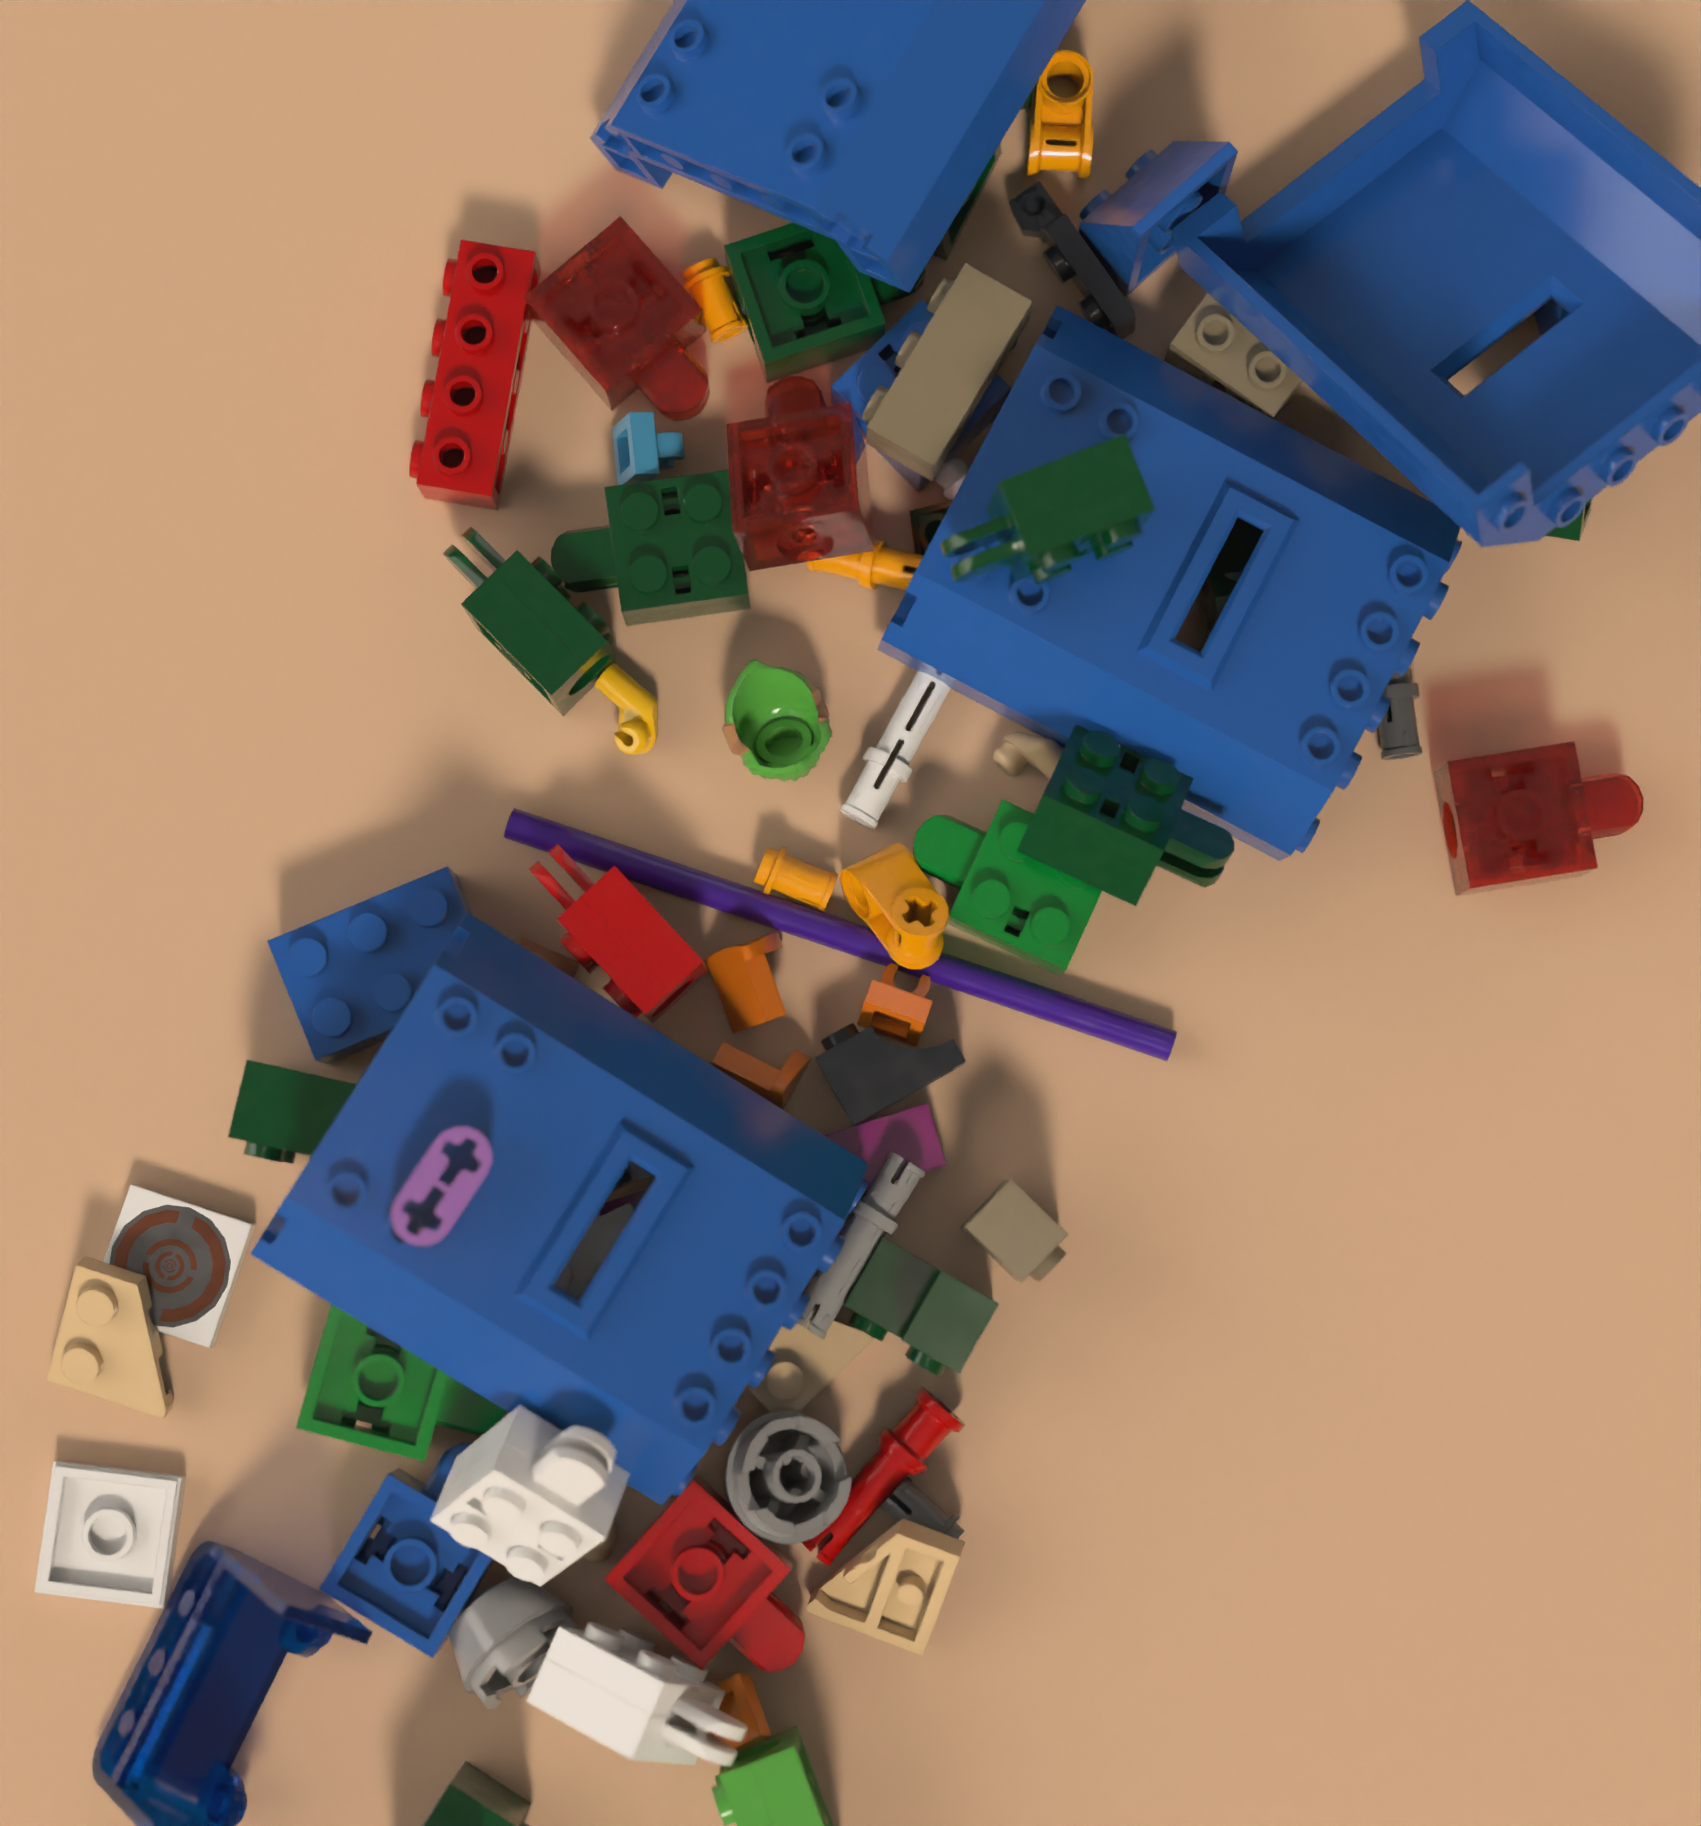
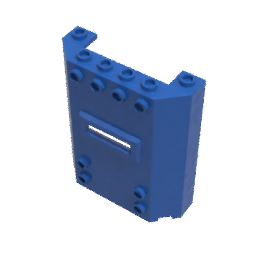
(835, 110)
(1446, 236)
(1300, 646)
(566, 1101)

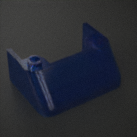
(203, 1684)

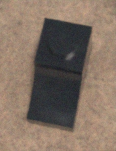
(875, 1074)

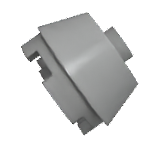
(786, 1477)
(506, 1638)

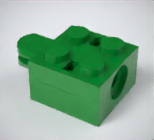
(1006, 887)
(383, 1384)

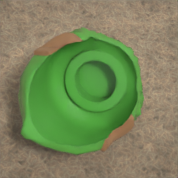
(776, 722)

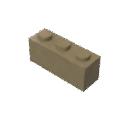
(945, 370)

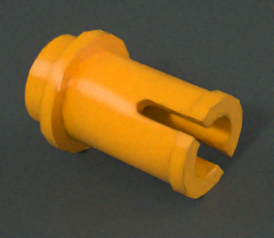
(710, 290)
(795, 878)

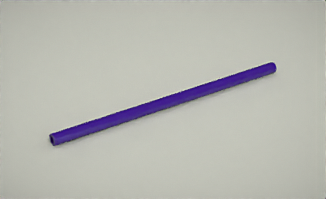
(839, 934)

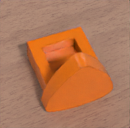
(747, 982)
(760, 1077)

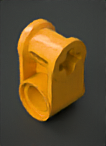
(1060, 126)
(898, 905)

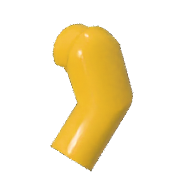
(637, 710)

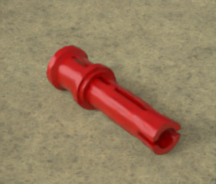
(901, 1453)

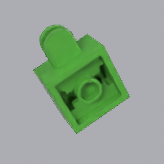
(771, 1786)

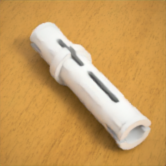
(865, 801)

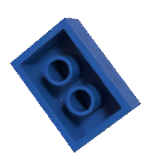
(366, 962)

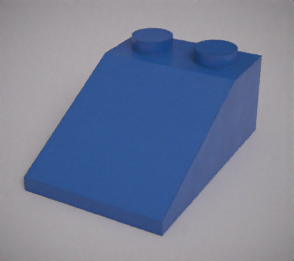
(1135, 223)

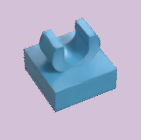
(641, 451)

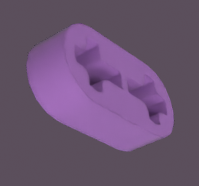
(455, 1196)

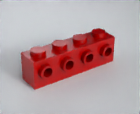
(476, 376)

